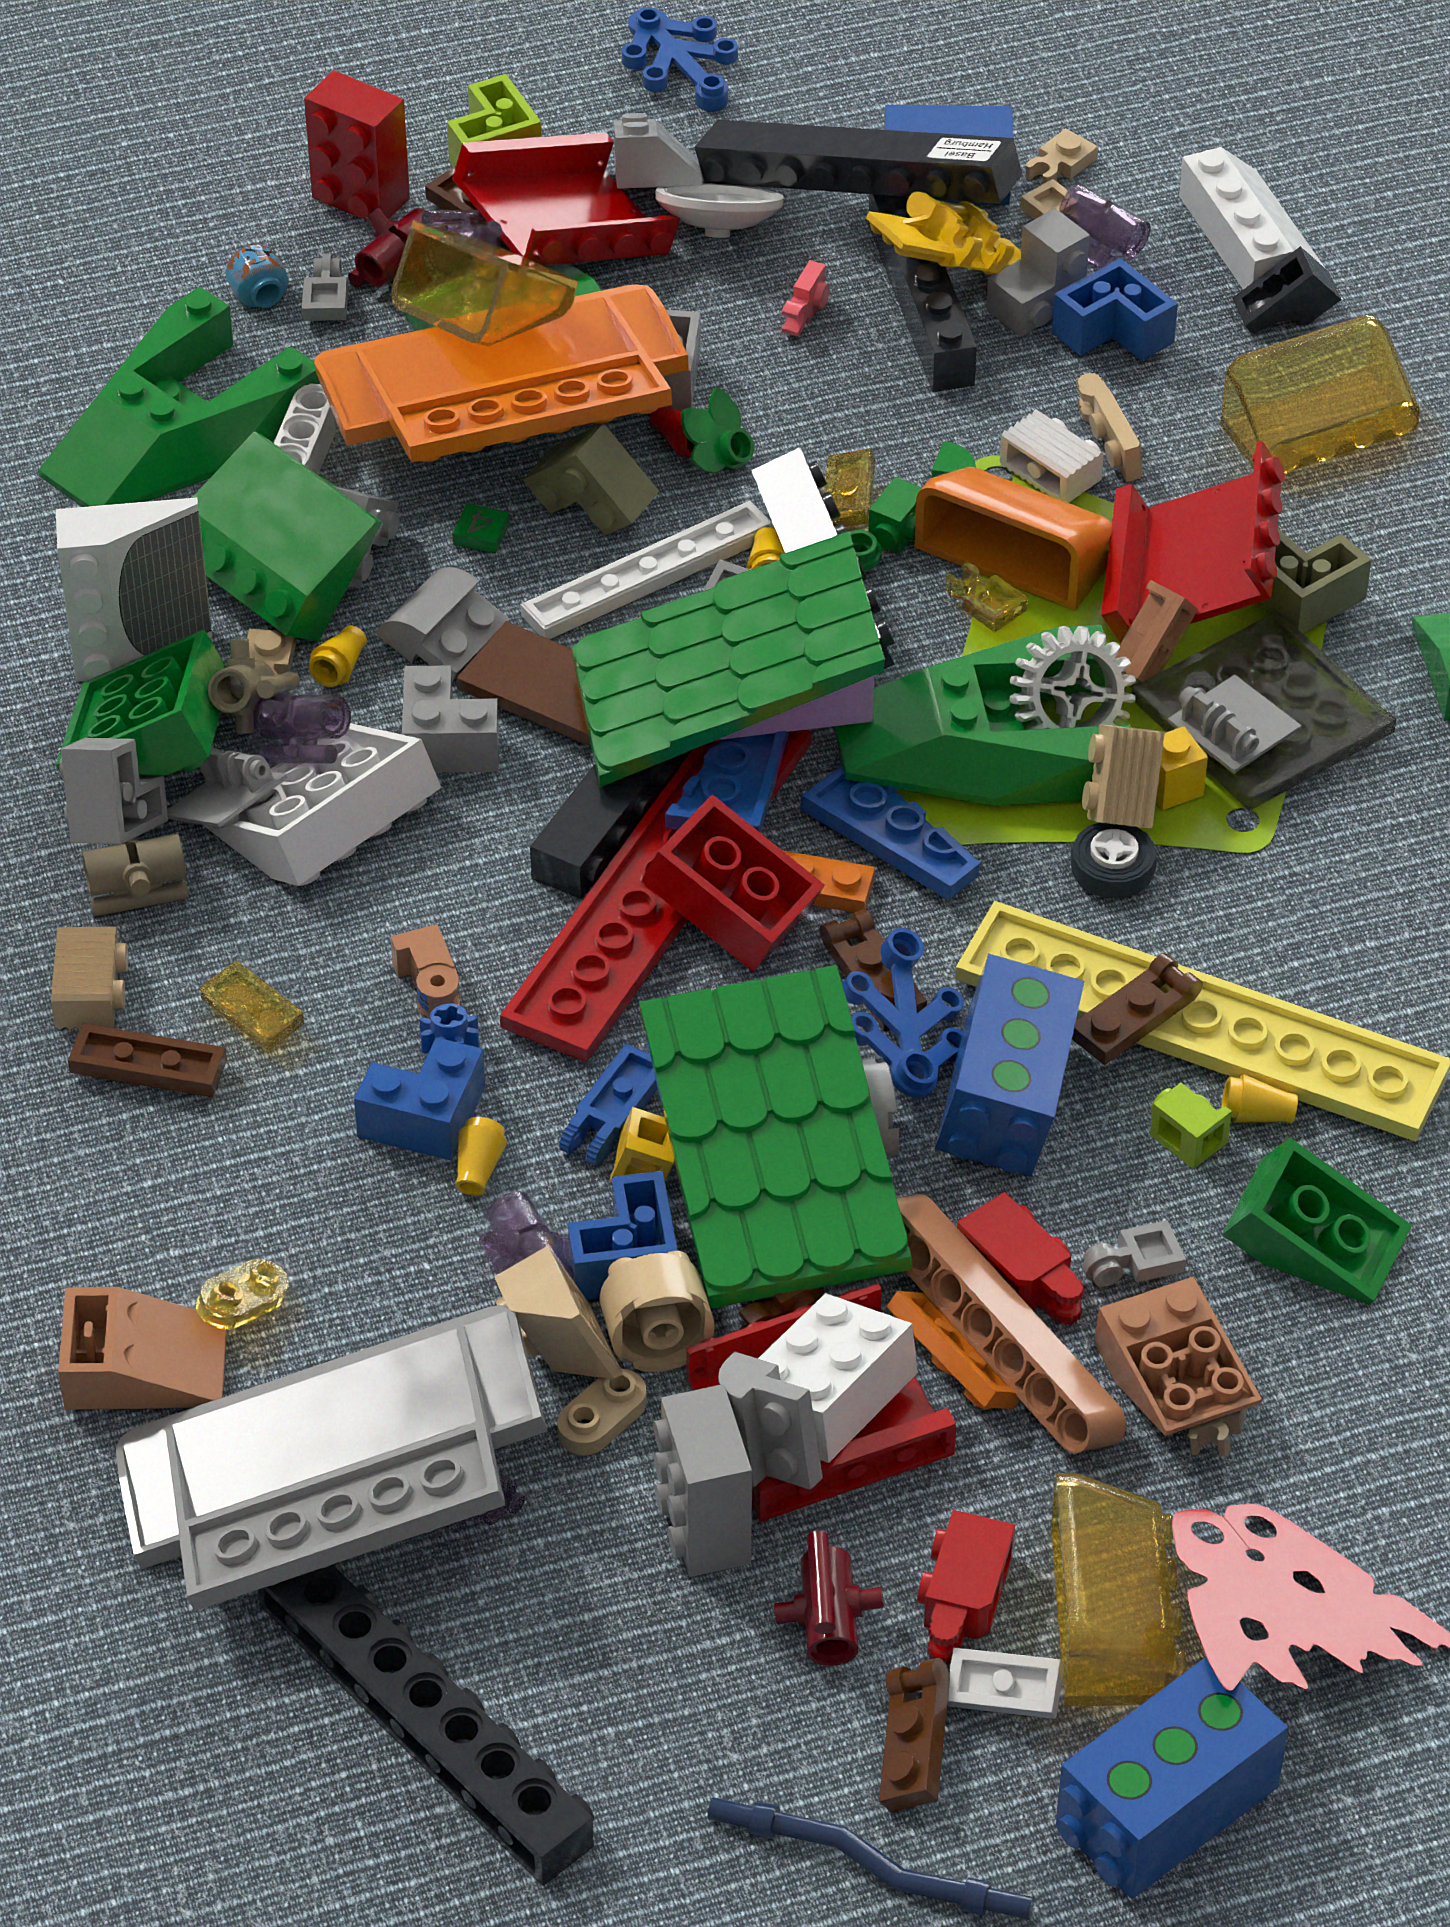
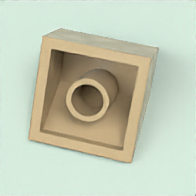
(556, 1317)

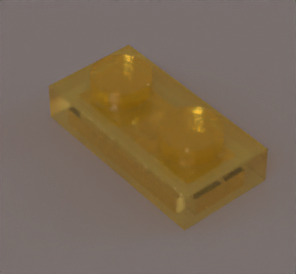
(851, 485)
(252, 1005)

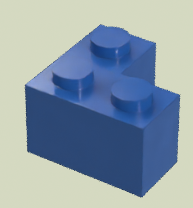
(1115, 305)
(423, 1108)
(638, 1228)

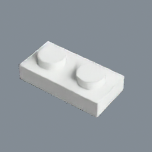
(1005, 1683)

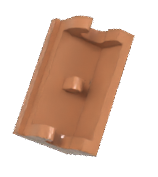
(1155, 631)

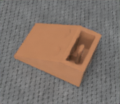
(136, 1352)
(1173, 1357)

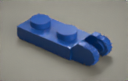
(605, 1108)

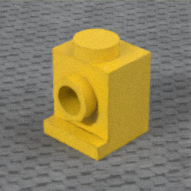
(643, 1145)

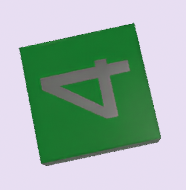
(481, 528)

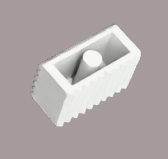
(1051, 456)

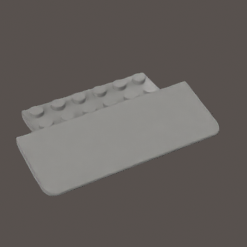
(331, 1457)

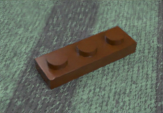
(147, 1060)

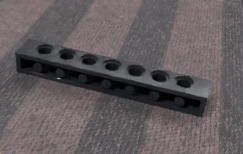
(540, 1842)

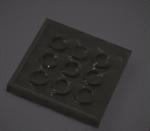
(1298, 679)

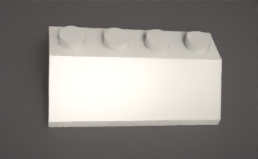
(1238, 214)

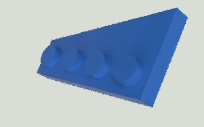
(738, 774)
(892, 830)

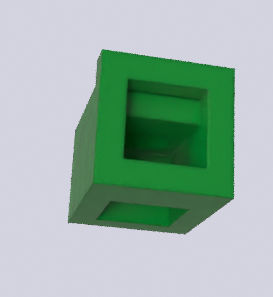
(894, 515)

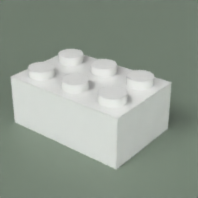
(849, 1362)

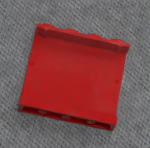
(559, 200)
(1203, 546)
(893, 1442)

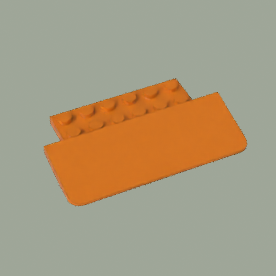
(463, 396)

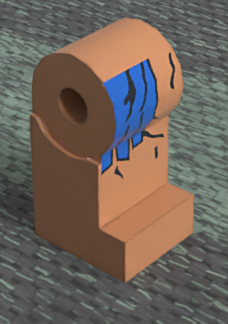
(428, 961)

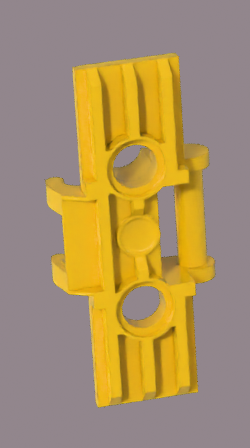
(946, 234)

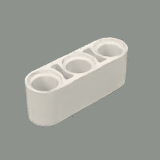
(308, 427)

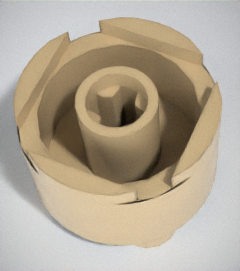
(655, 1310)

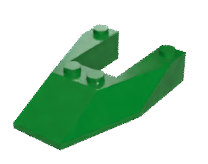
(157, 435)
(959, 737)

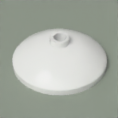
(719, 206)

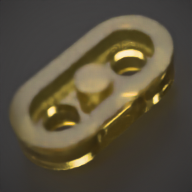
(242, 1294)

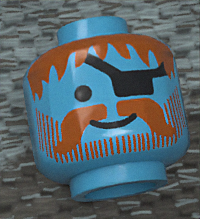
(257, 276)

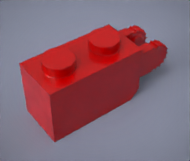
(1026, 1257)
(966, 1580)

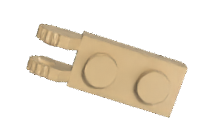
(1109, 422)

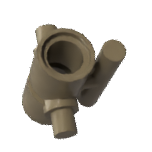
(258, 682)
(135, 874)

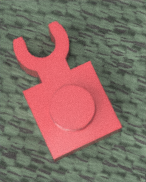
(808, 295)

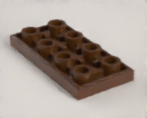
(528, 679)

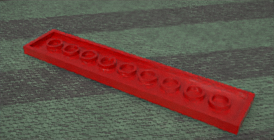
(613, 934)

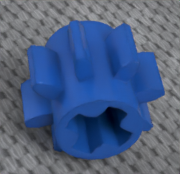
(449, 1023)

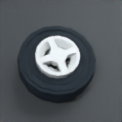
(1113, 860)

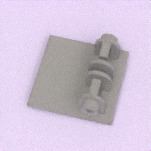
(1233, 722)
(230, 787)

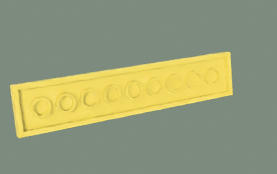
(1234, 1026)

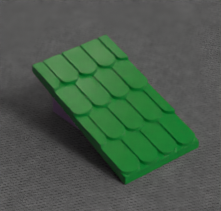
(738, 660)
(774, 1136)

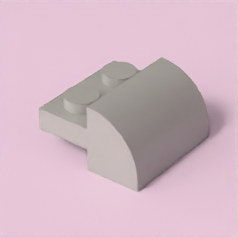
(443, 621)
(772, 1421)

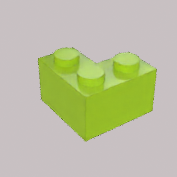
(495, 113)

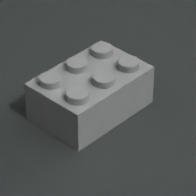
(704, 1481)

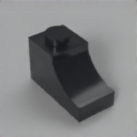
(1289, 291)

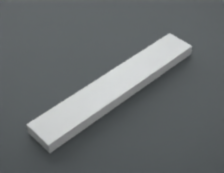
(644, 571)

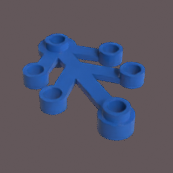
(653, 26)
(910, 1068)

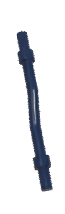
(973, 1895)

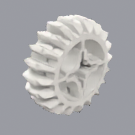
(1073, 671)

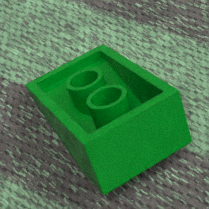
(1316, 1224)

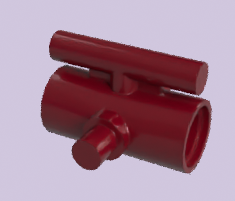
(381, 258)
(828, 1602)

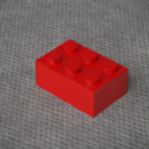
(357, 146)
(732, 883)

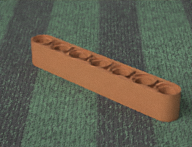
(1007, 1332)

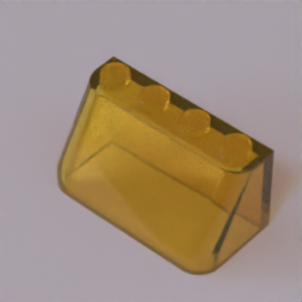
(476, 286)
(1319, 394)
(1113, 1593)

